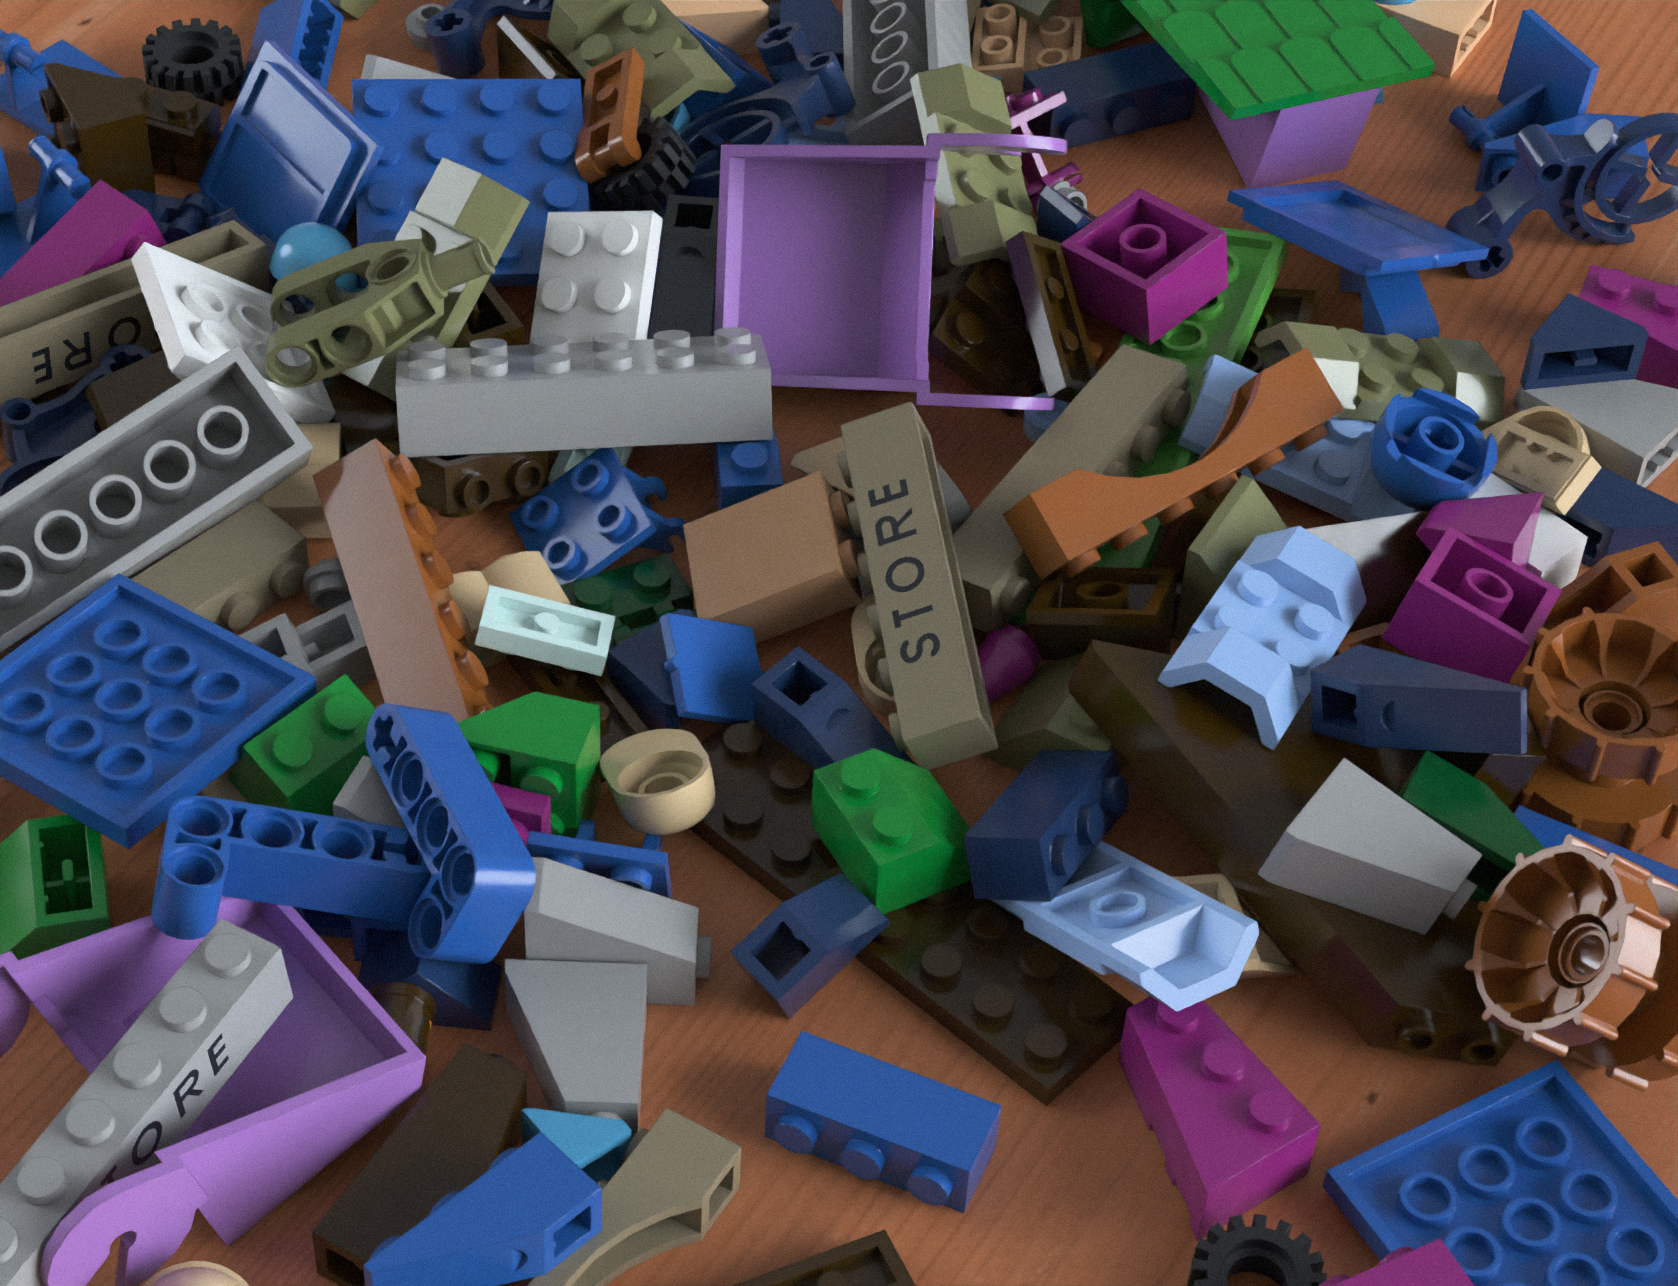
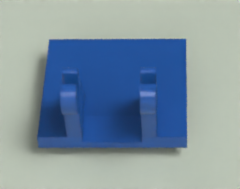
(594, 517)
(638, 867)

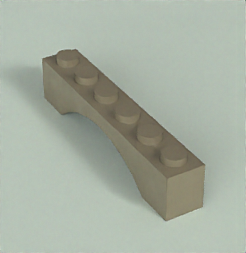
(659, 1199)

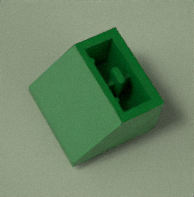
(543, 748)
(52, 885)

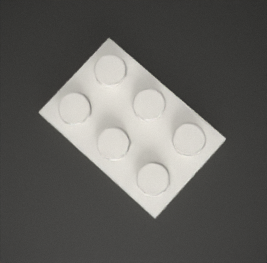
(597, 274)

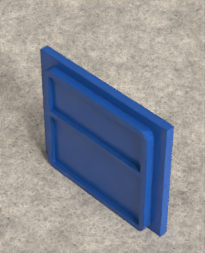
(289, 152)
(1353, 228)

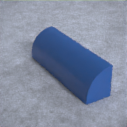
(304, 31)

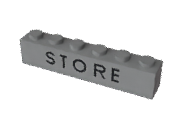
(144, 1089)

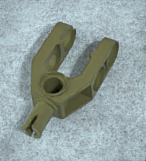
(400, 300)

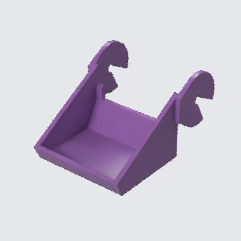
(836, 259)
(286, 1113)

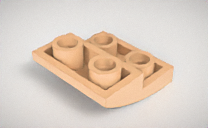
(1012, 45)

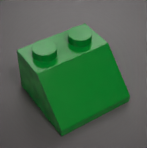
(307, 753)
(889, 828)

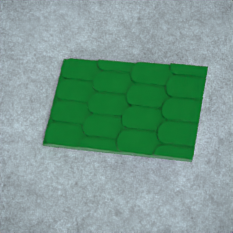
(1285, 75)

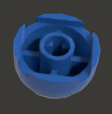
(1430, 450)

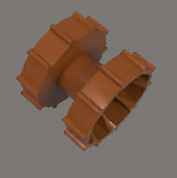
(1609, 727)
(1584, 960)

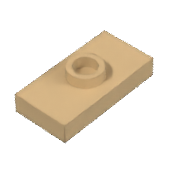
(1543, 465)

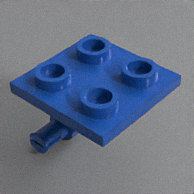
(26, 76)
(1541, 85)
(56, 194)

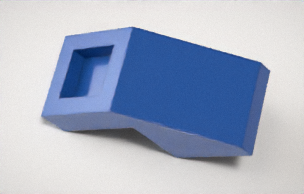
(1393, 304)

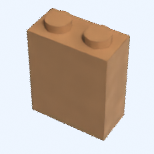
(775, 559)

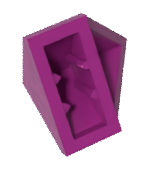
(1497, 522)

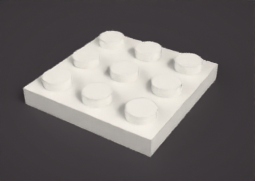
(208, 314)

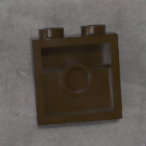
(985, 333)
(472, 481)

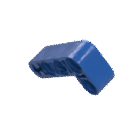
(461, 830)
(280, 859)

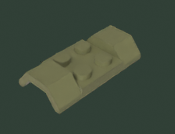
(674, 59)
(977, 194)
(449, 213)
(1374, 367)

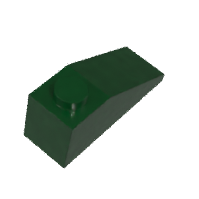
(1471, 814)

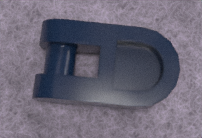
(173, 215)

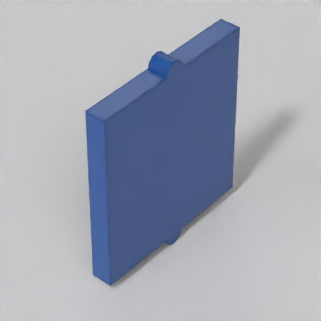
(711, 668)

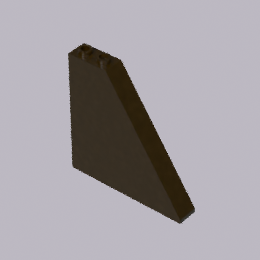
(1236, 802)

